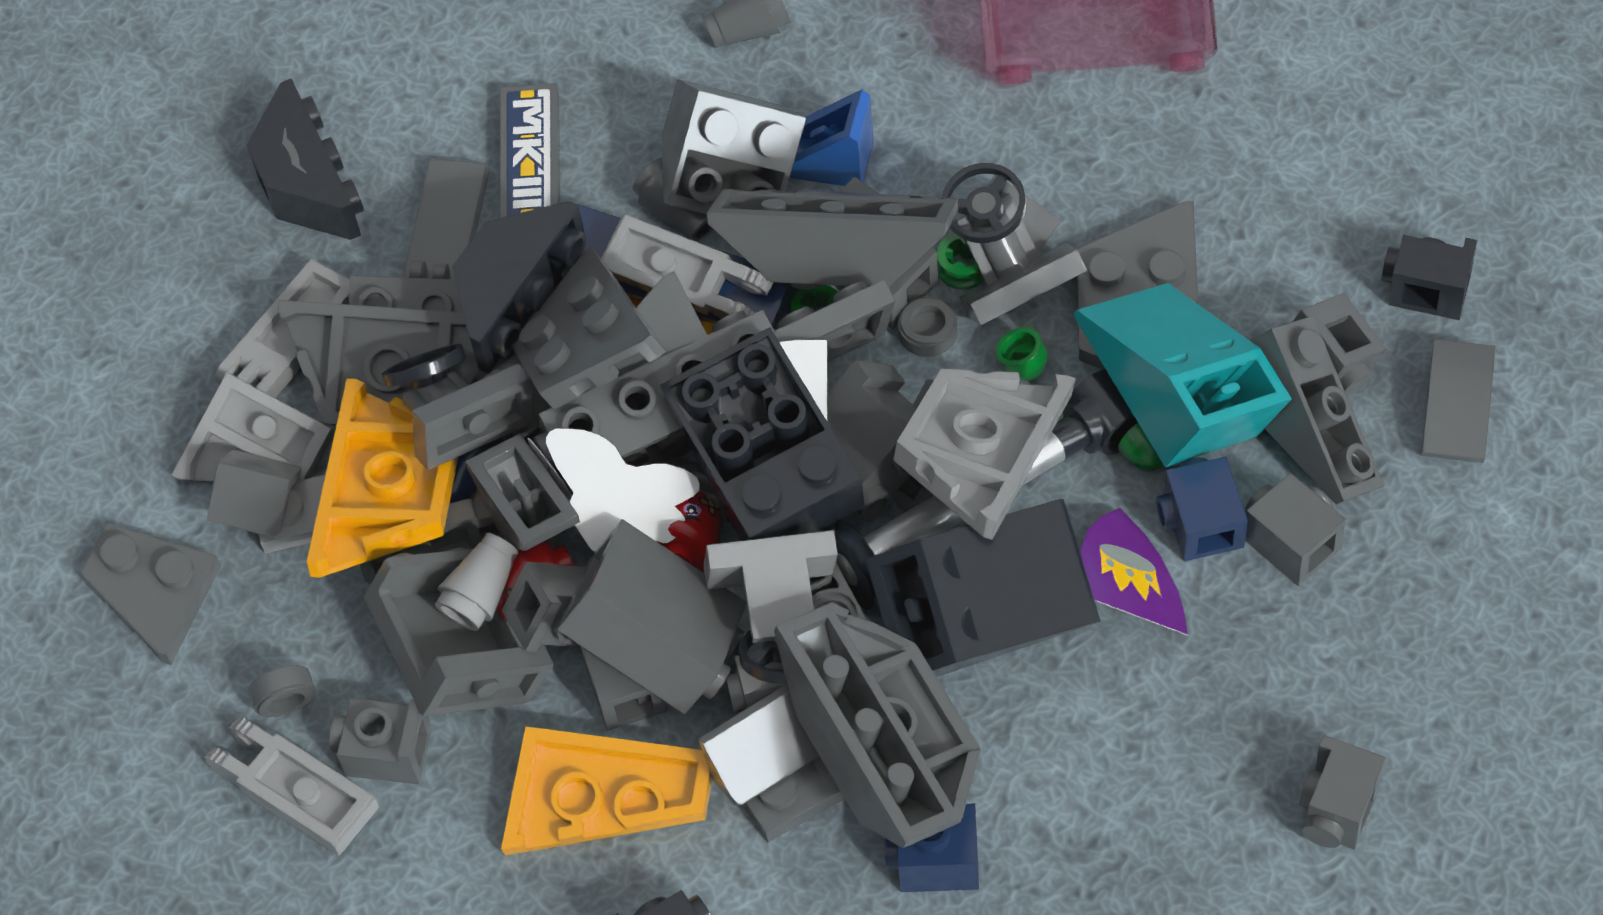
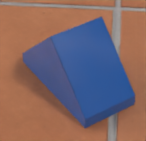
(836, 142)

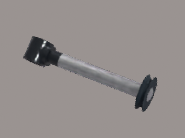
(1091, 421)

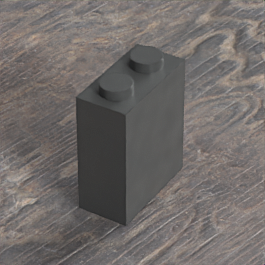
(654, 618)

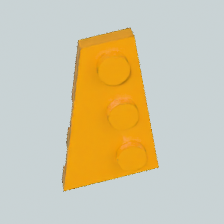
(600, 788)

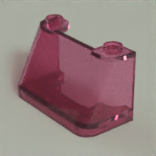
(1094, 34)

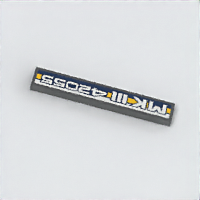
(529, 149)

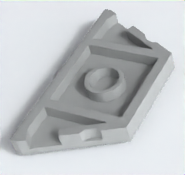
(980, 440)

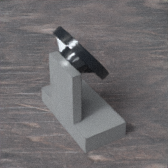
(775, 587)

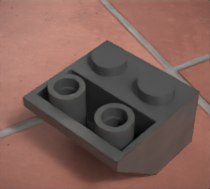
(724, 143)

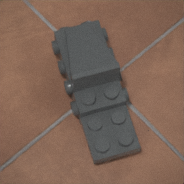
(633, 408)

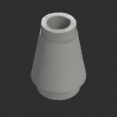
(477, 583)

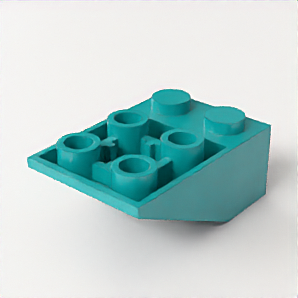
(1183, 372)

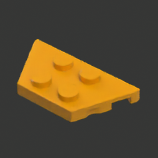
(375, 487)

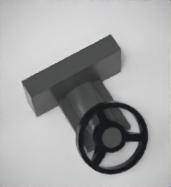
(1004, 248)
(457, 416)

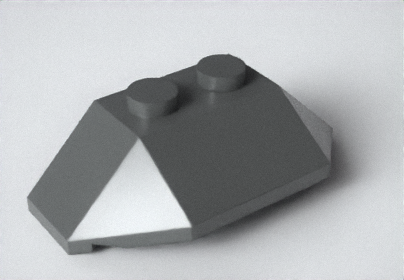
(830, 235)
(878, 723)

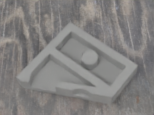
(252, 423)

